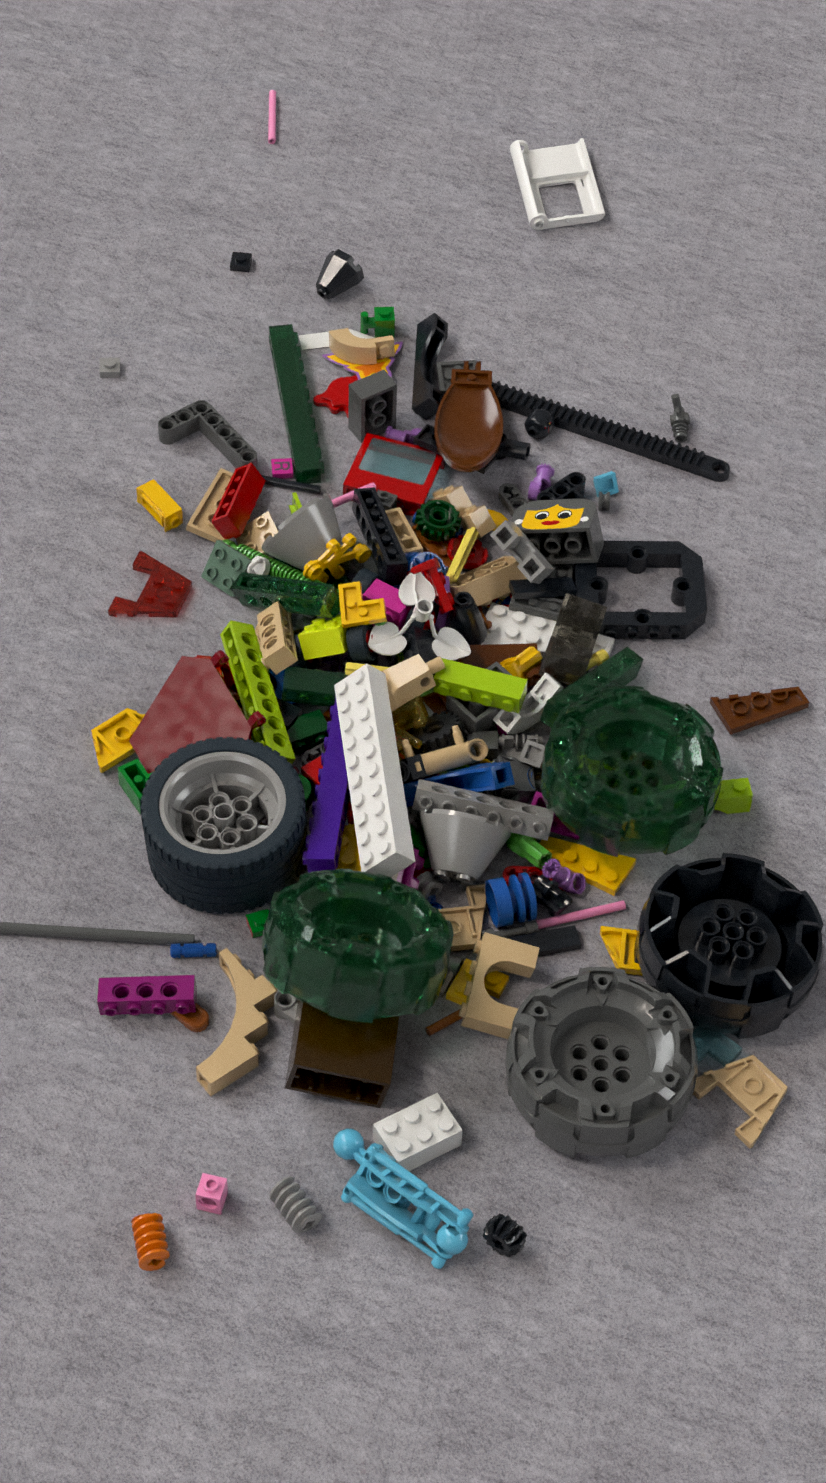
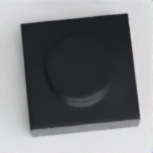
(240, 261)

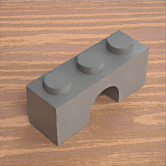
(530, 560)

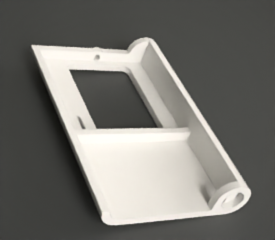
(556, 167)

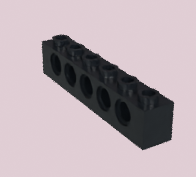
(379, 536)

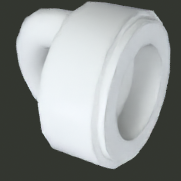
(259, 566)

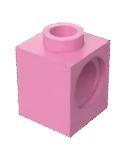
(211, 1193)

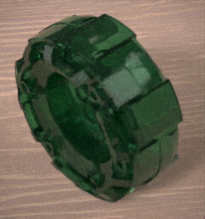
(631, 772)
(356, 945)

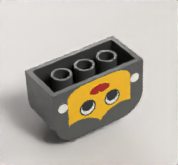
(562, 529)

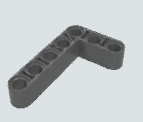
(204, 417)

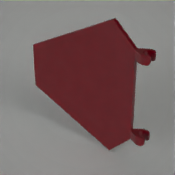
(191, 709)

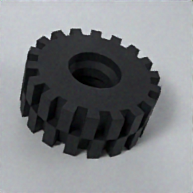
(437, 732)

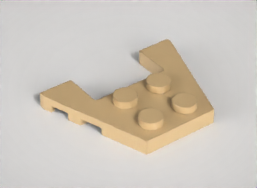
(468, 919)
(751, 1088)

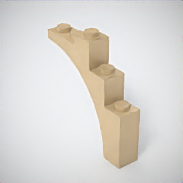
(237, 1052)

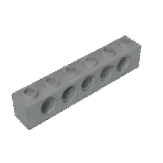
(518, 816)

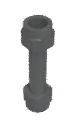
(527, 928)

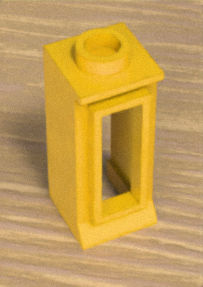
(160, 505)

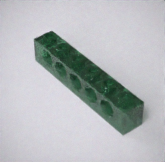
(293, 594)

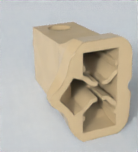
(411, 679)

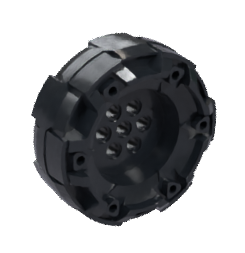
(730, 943)

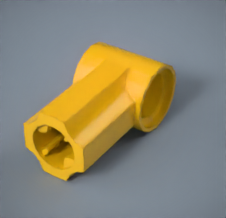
(523, 662)

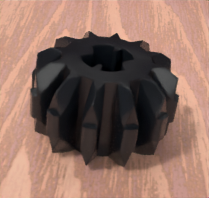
(504, 1235)

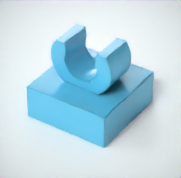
(606, 483)

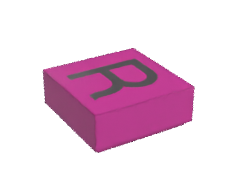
(282, 468)

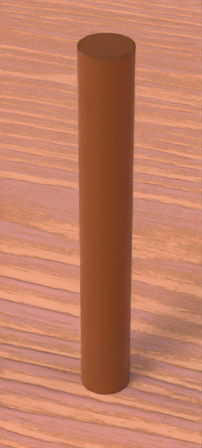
(443, 1023)

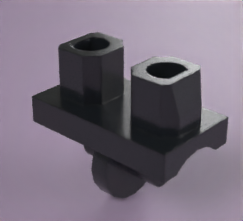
(551, 895)

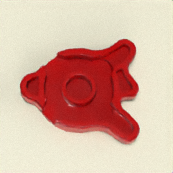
(336, 395)

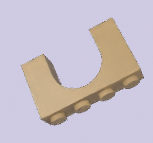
(493, 955)

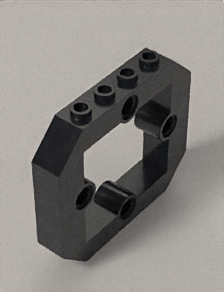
(636, 556)

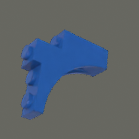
(473, 778)

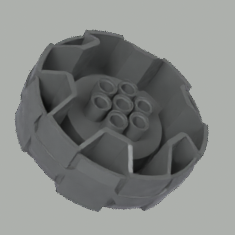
(629, 1023)

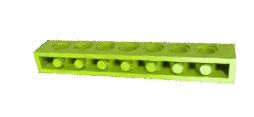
(255, 686)

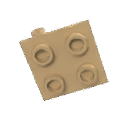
(258, 531)

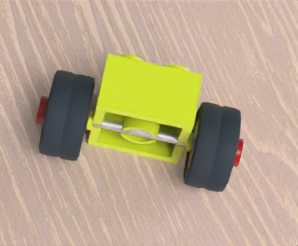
(330, 638)

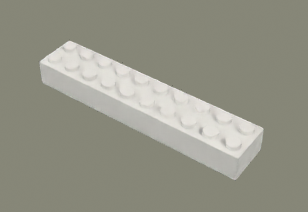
(374, 772)

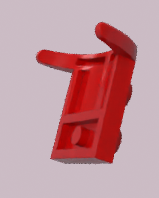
(438, 581)

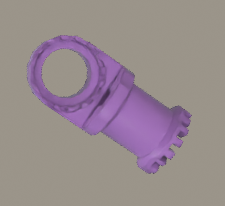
(403, 436)
(541, 481)
(564, 877)

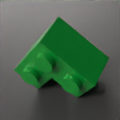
(132, 780)

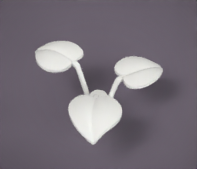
(419, 592)

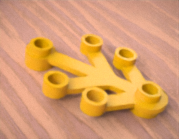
(315, 568)

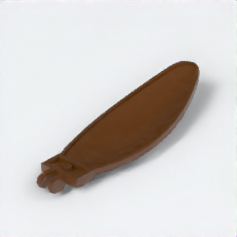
(469, 420)

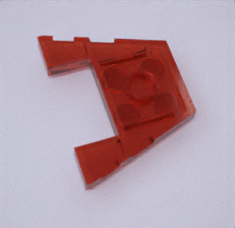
(162, 594)

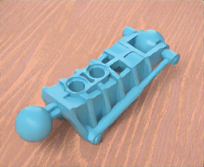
(387, 1190)

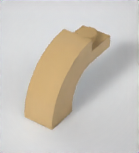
(360, 350)

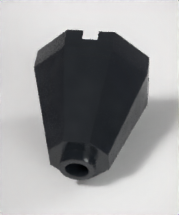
(338, 274)

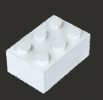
(418, 1132)

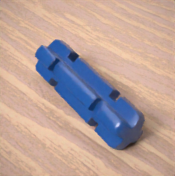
(193, 950)

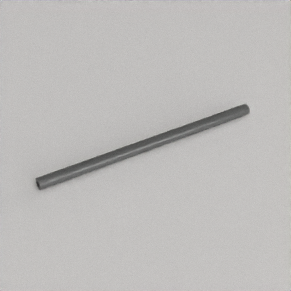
(95, 933)

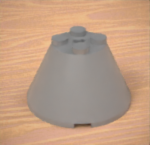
(305, 533)
(461, 844)

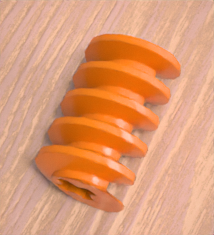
(150, 1241)

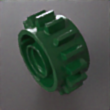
(437, 520)

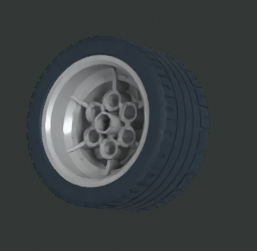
(232, 789)

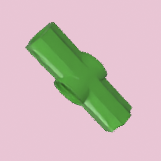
(529, 848)

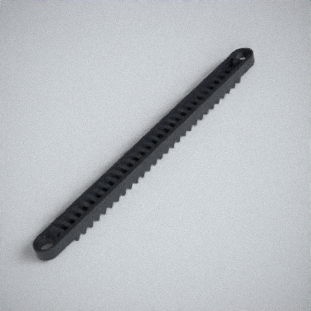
(614, 434)

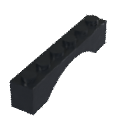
(429, 340)

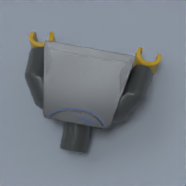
(524, 780)

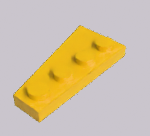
(599, 869)

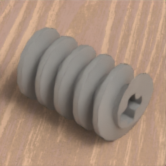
(294, 1205)

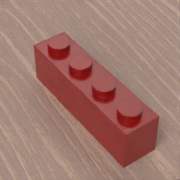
(238, 501)

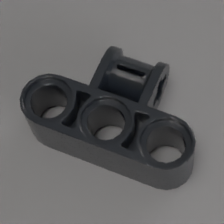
(569, 487)

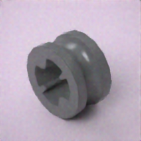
(604, 501)

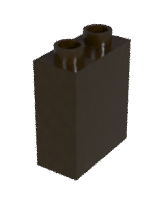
(341, 1056)

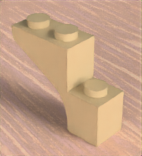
(470, 514)

